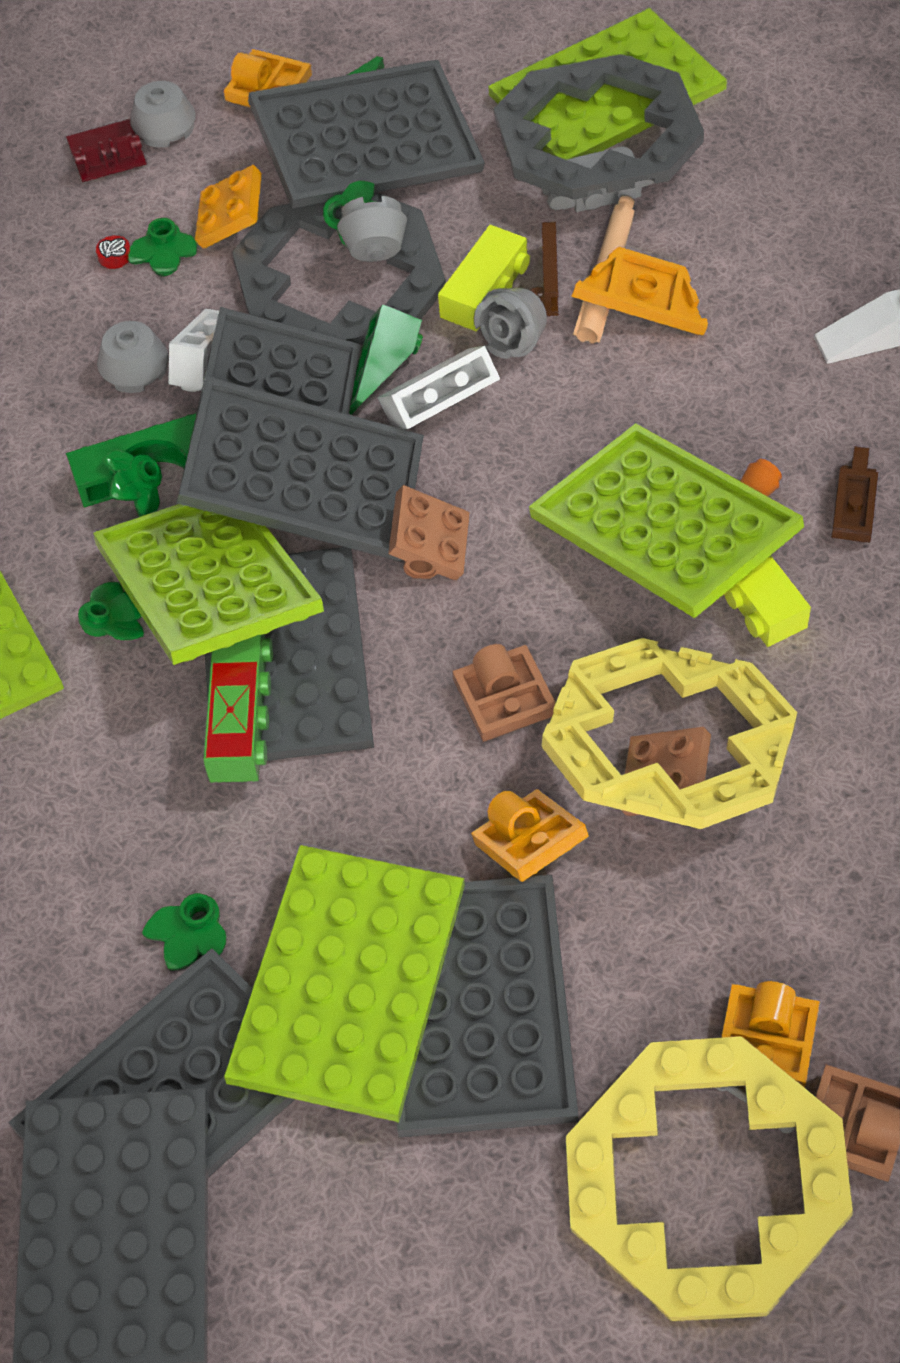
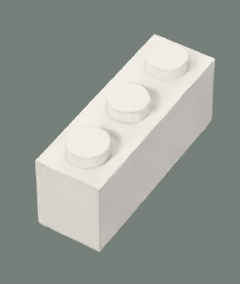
(439, 388)

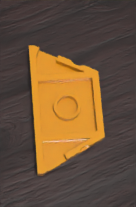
(644, 289)

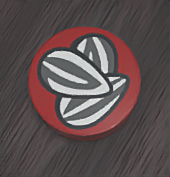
(113, 252)

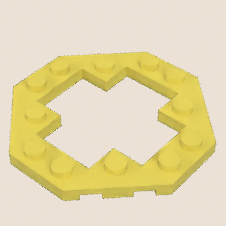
(650, 789)
(639, 1249)

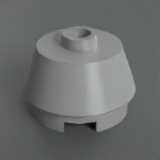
(162, 114)
(372, 229)
(511, 321)
(131, 356)

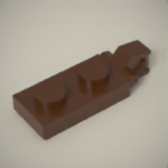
(855, 499)

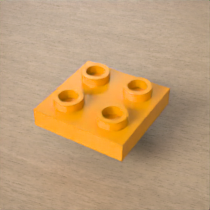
(262, 72)
(228, 206)
(527, 832)
(774, 1024)

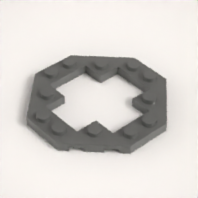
(614, 170)
(265, 285)

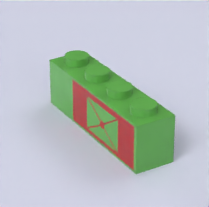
(237, 711)

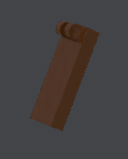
(549, 292)

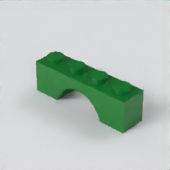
(161, 442)

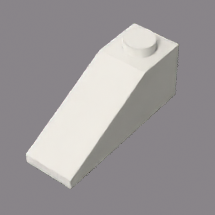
(863, 331)
(191, 352)

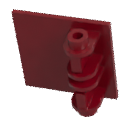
(106, 150)

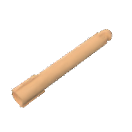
(593, 316)

